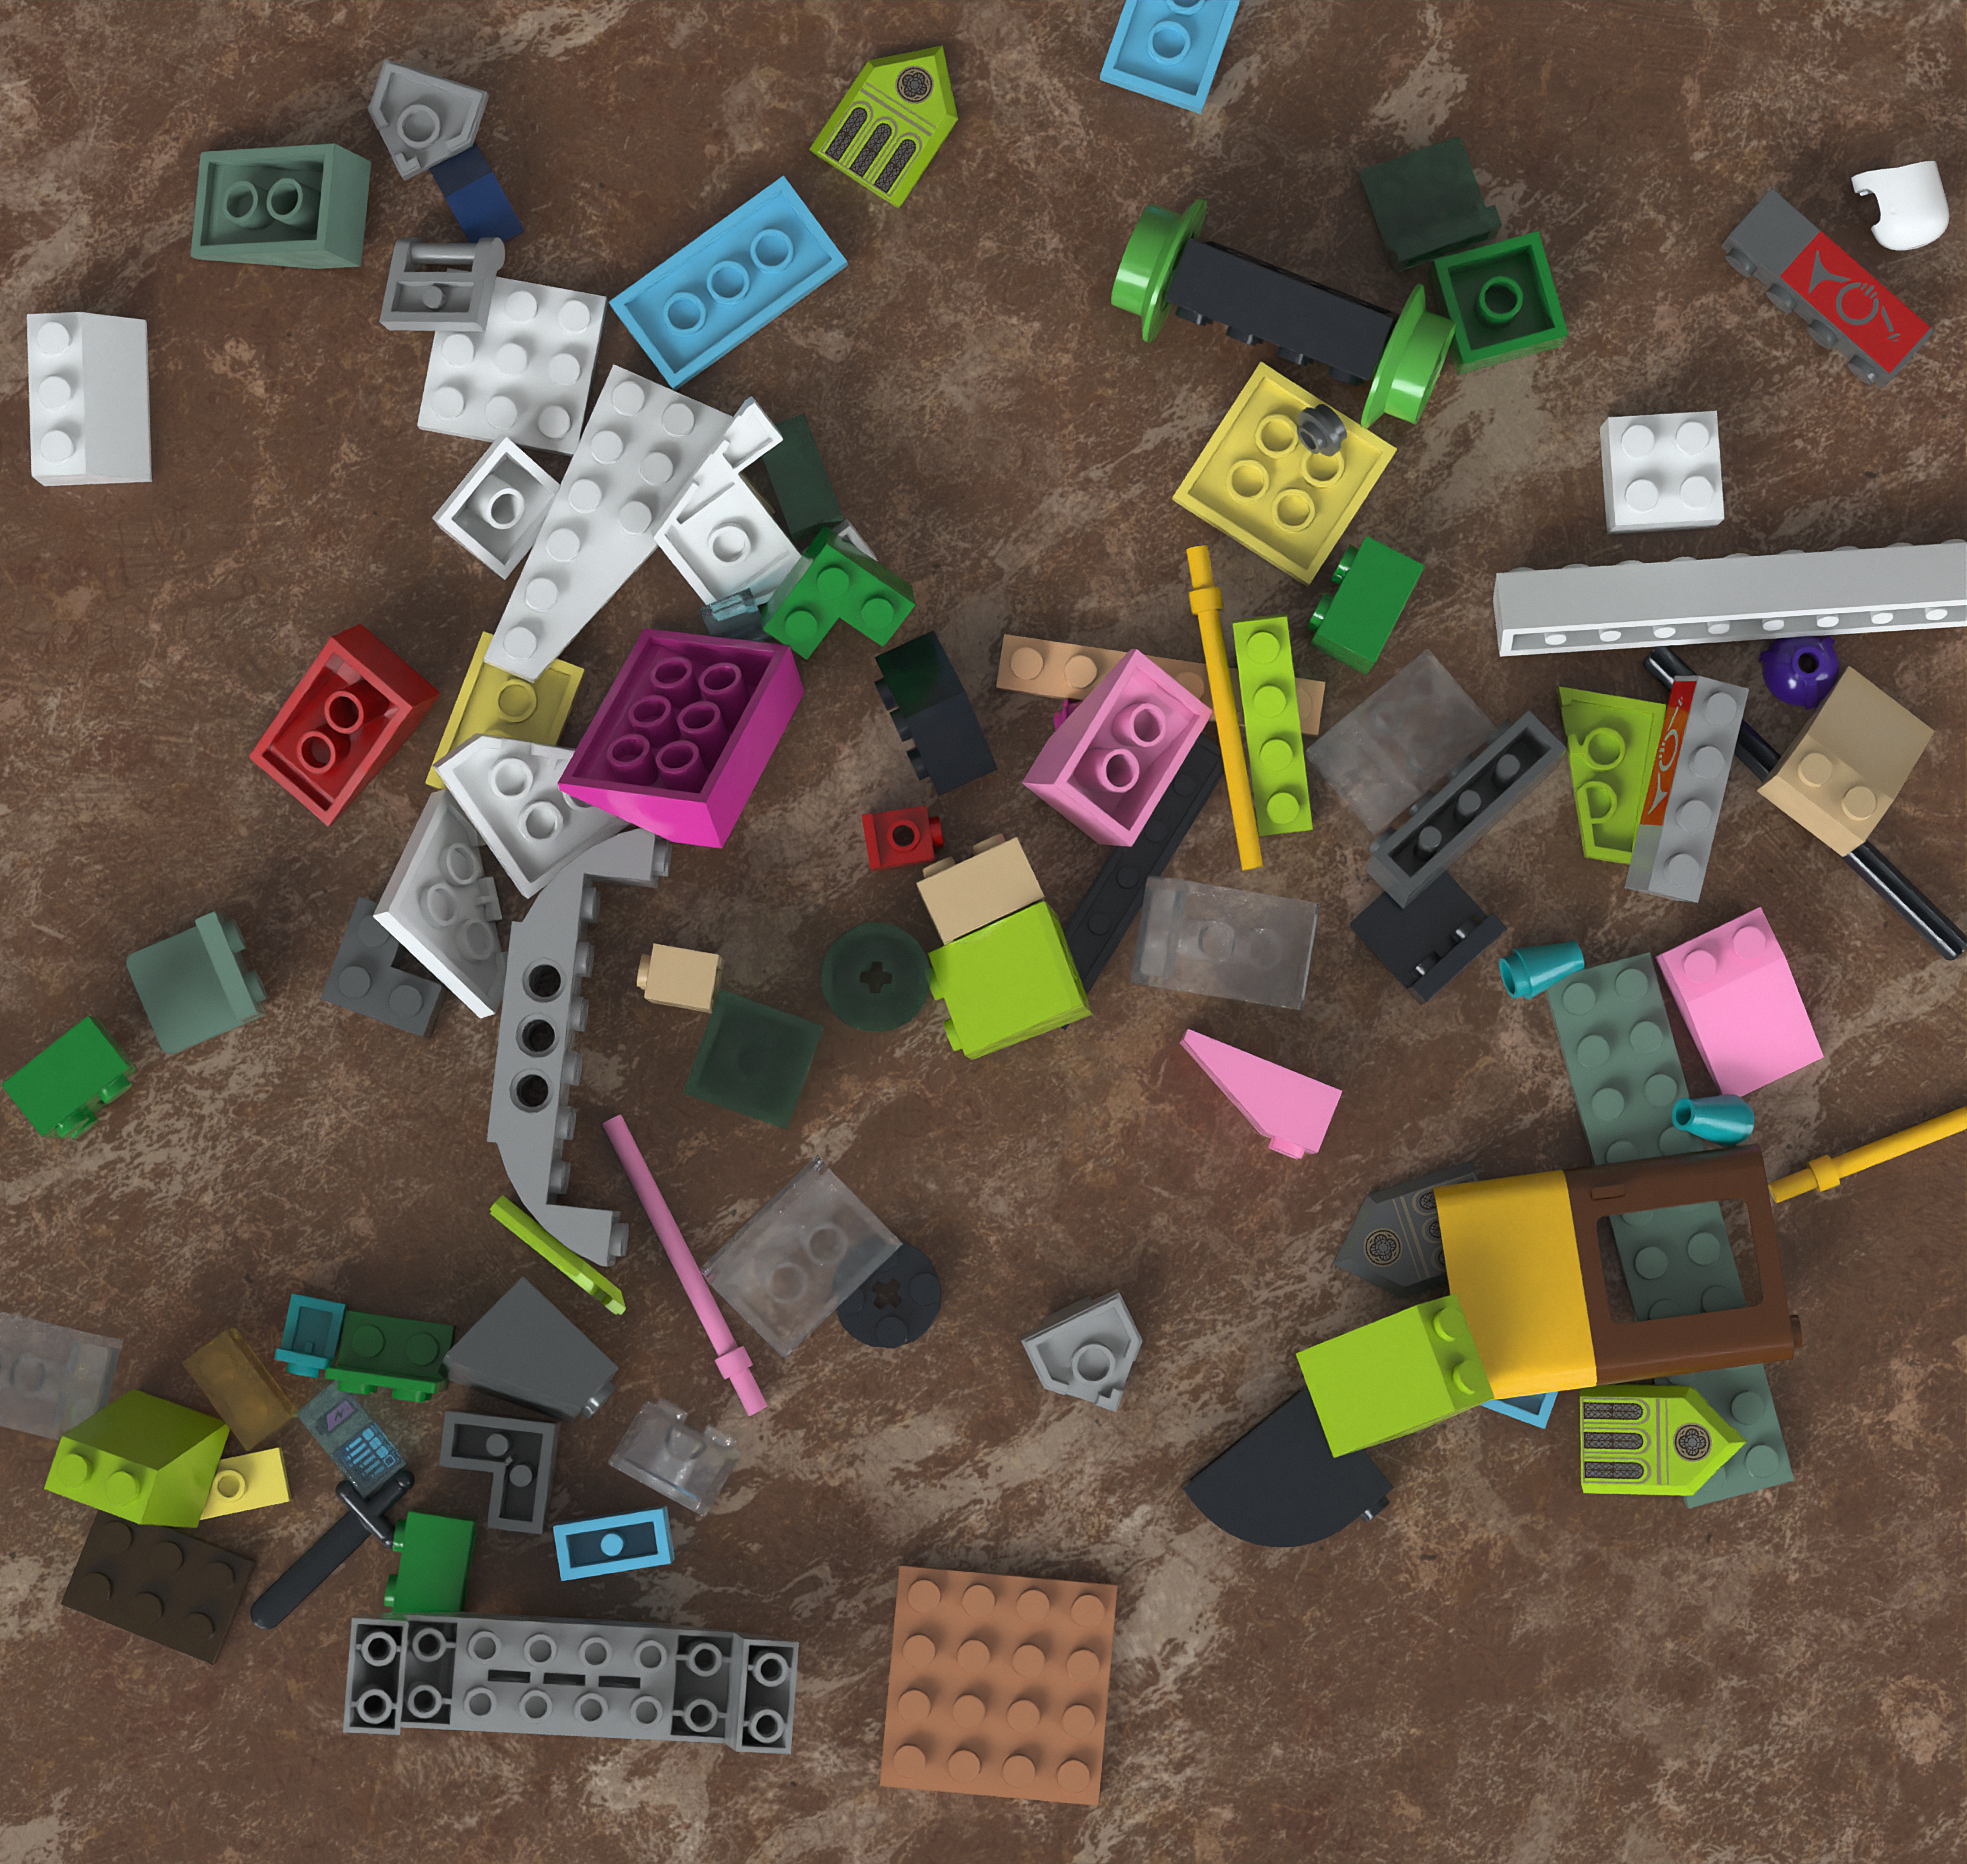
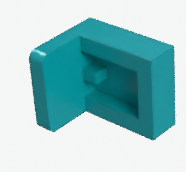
(311, 1335)

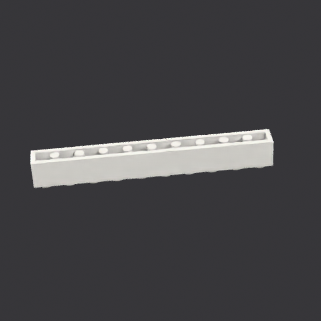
(1731, 598)

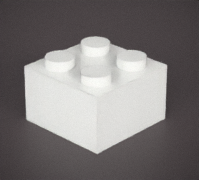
(1661, 472)

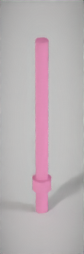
(732, 1360)

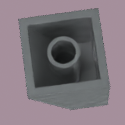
(532, 1358)

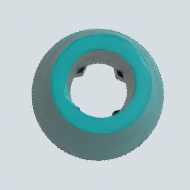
(1537, 968)
(1719, 1118)

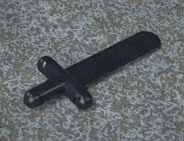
(333, 1548)

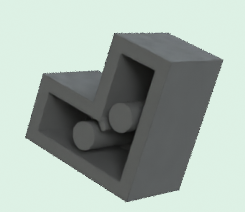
(370, 982)
(519, 1455)

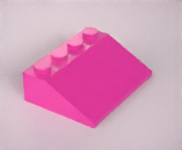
(686, 733)

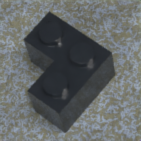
(933, 713)

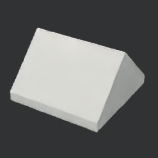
(499, 507)

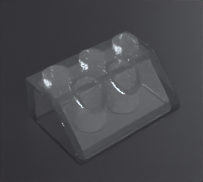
(800, 1256)

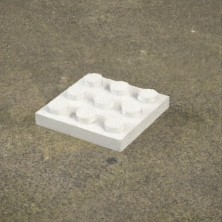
(522, 374)

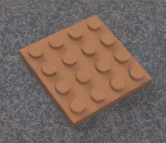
(998, 1684)

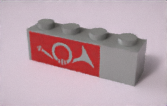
(1686, 788)

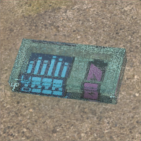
(352, 1438)

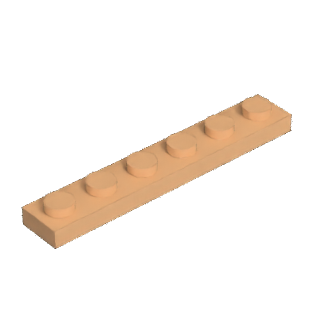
(1076, 670)

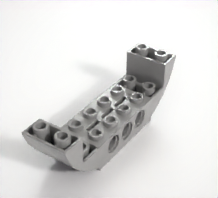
(546, 940)
(570, 1678)

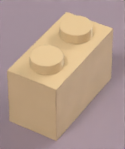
(681, 977)

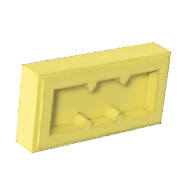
(248, 1483)

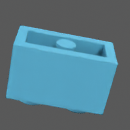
(613, 1542)

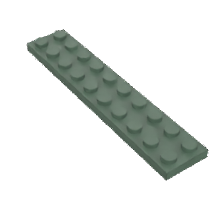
(1673, 1257)

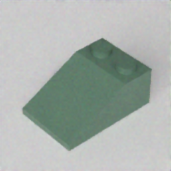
(282, 206)

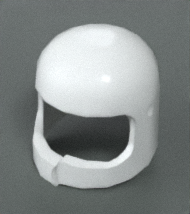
(1909, 202)

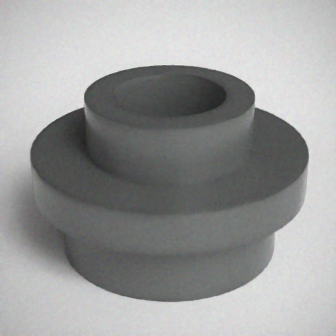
(1321, 430)

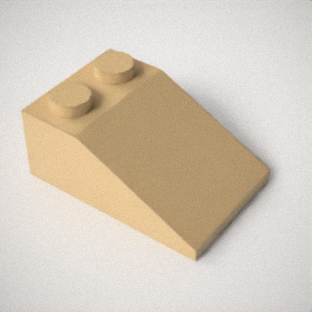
(1847, 763)

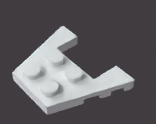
(720, 527)

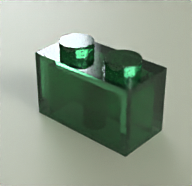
(801, 481)

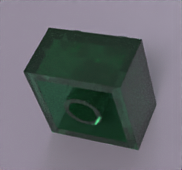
(754, 1060)

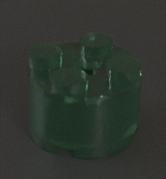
(855, 955)

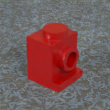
(885, 853)

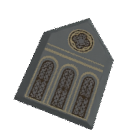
(1399, 1237)

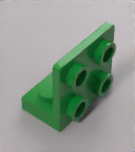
(391, 1355)

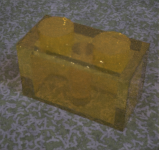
(241, 1389)

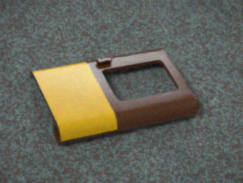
(1535, 1286)

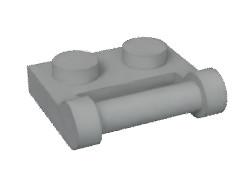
(441, 298)

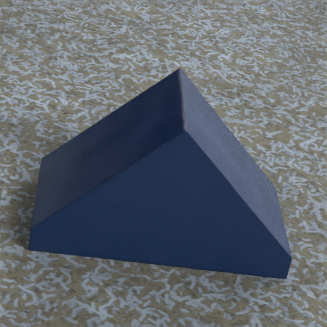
(476, 197)

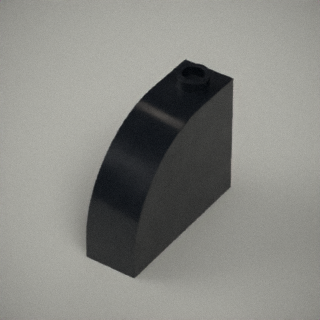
(1284, 1483)

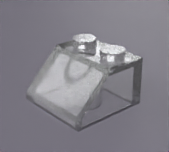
(677, 1456)

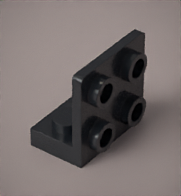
(1429, 937)

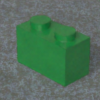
(433, 1562)

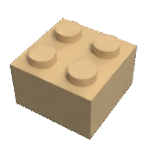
(979, 889)

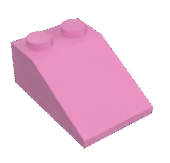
(1119, 751)
(1740, 1004)
(1271, 1097)

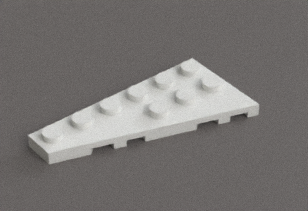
(600, 524)

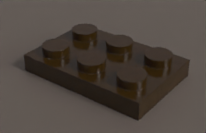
(159, 1584)

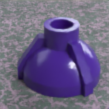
(1786, 679)

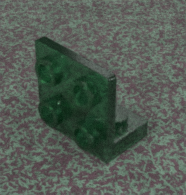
(1428, 205)

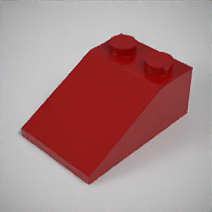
(343, 722)

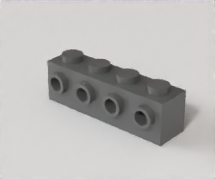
(1465, 809)

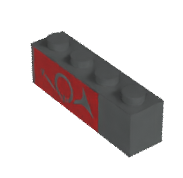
(1825, 289)

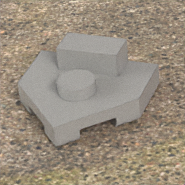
(424, 116)
(1086, 1349)

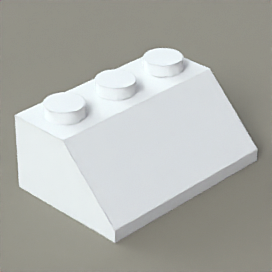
(88, 399)

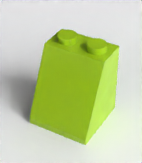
(1008, 982)
(1395, 1376)
(141, 1460)

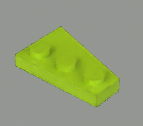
(1610, 764)

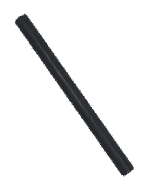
(1865, 859)

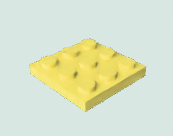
(1270, 489)

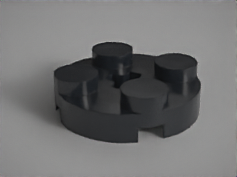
(891, 1324)

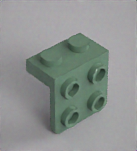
(197, 984)

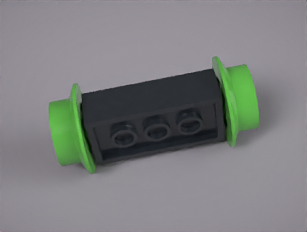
(1262, 302)

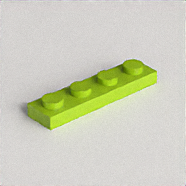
(1272, 724)

